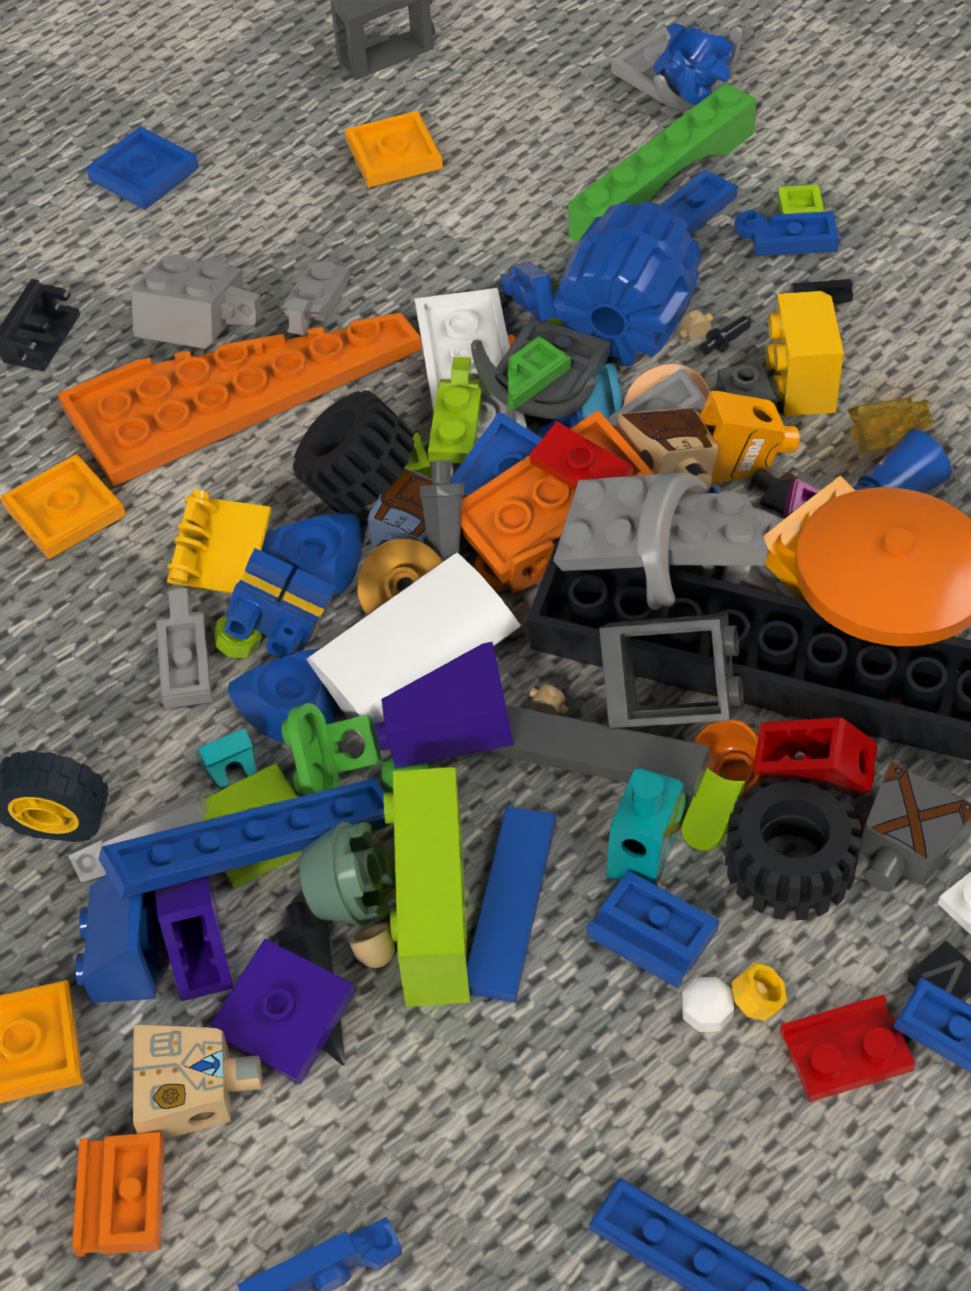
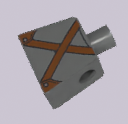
(912, 828)

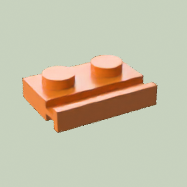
(119, 1194)

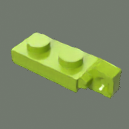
(455, 414)

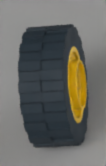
(51, 796)

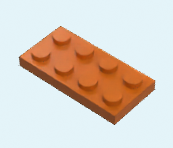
(529, 505)

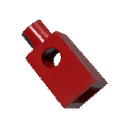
(831, 753)

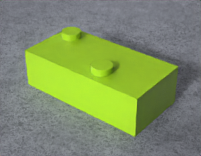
(429, 886)

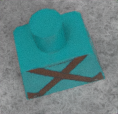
(651, 814)

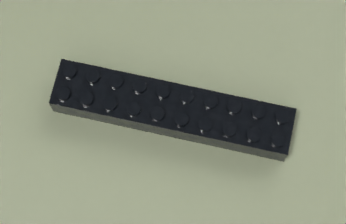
(785, 657)

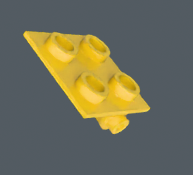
(216, 542)

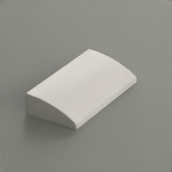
(411, 636)

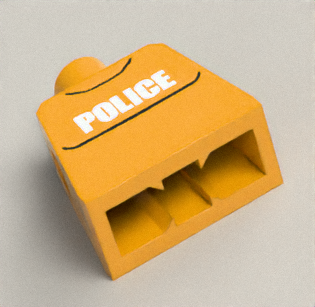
(746, 434)

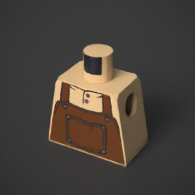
(671, 441)

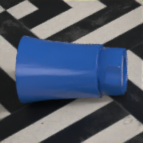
(912, 464)

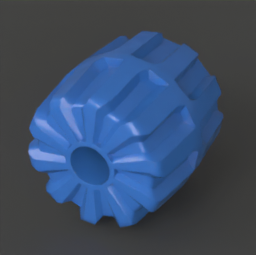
(629, 279)

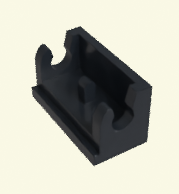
(36, 326)

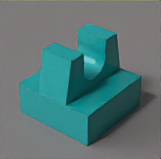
(231, 749)

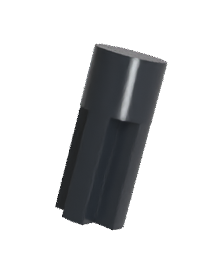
(839, 289)

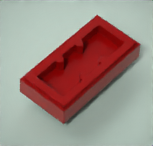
(575, 458)

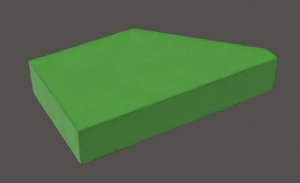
(533, 370)

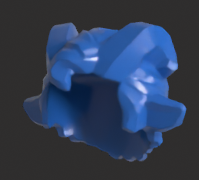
(694, 62)

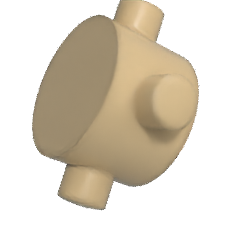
(695, 324)
(548, 700)

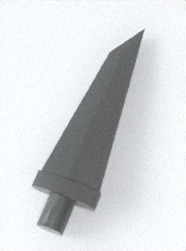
(442, 510)

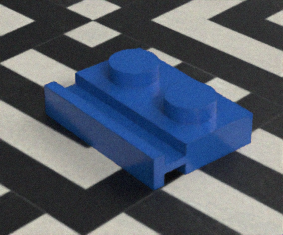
(652, 928)

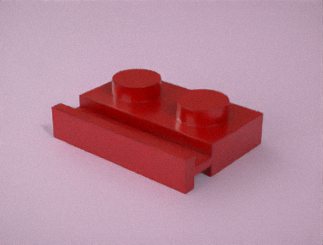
(846, 1048)

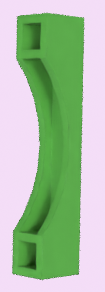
(707, 129)

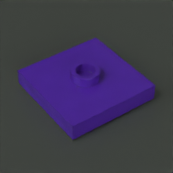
(283, 1010)

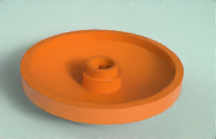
(888, 566)

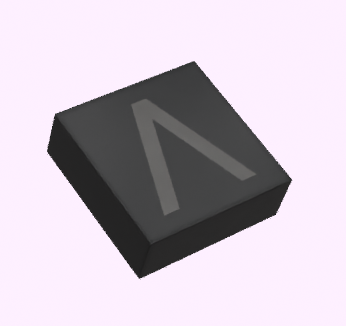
(945, 969)

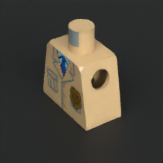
(186, 1078)

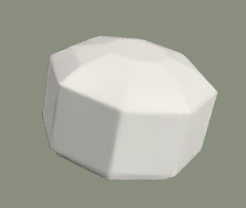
(707, 1004)

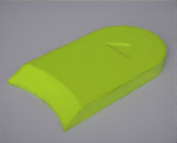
(710, 810)

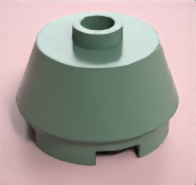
(346, 875)

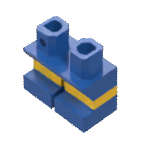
(257, 605)

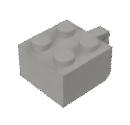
(191, 301)

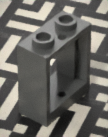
(350, 41)
(620, 676)

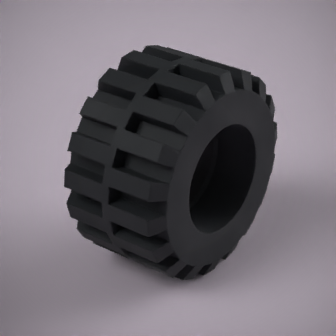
(353, 452)
(783, 880)

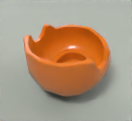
(731, 750)

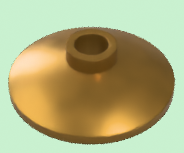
(388, 567)

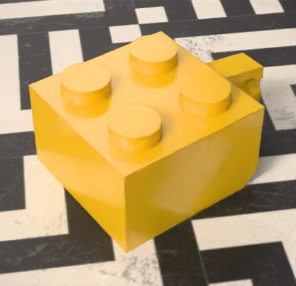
(805, 353)

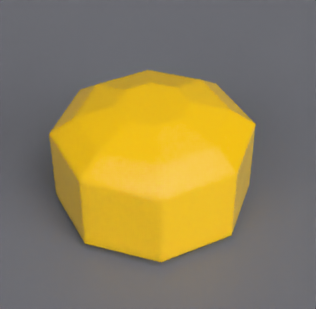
(759, 991)

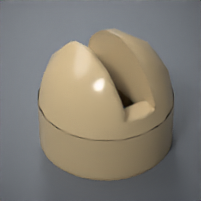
(373, 945)

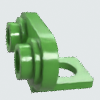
(317, 748)

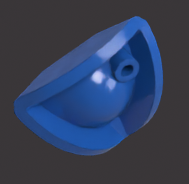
(319, 546)
(276, 687)

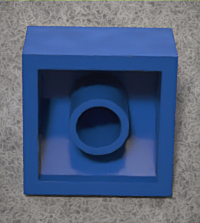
(119, 945)

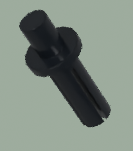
(719, 339)

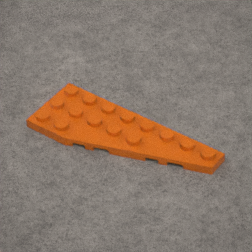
(170, 408)

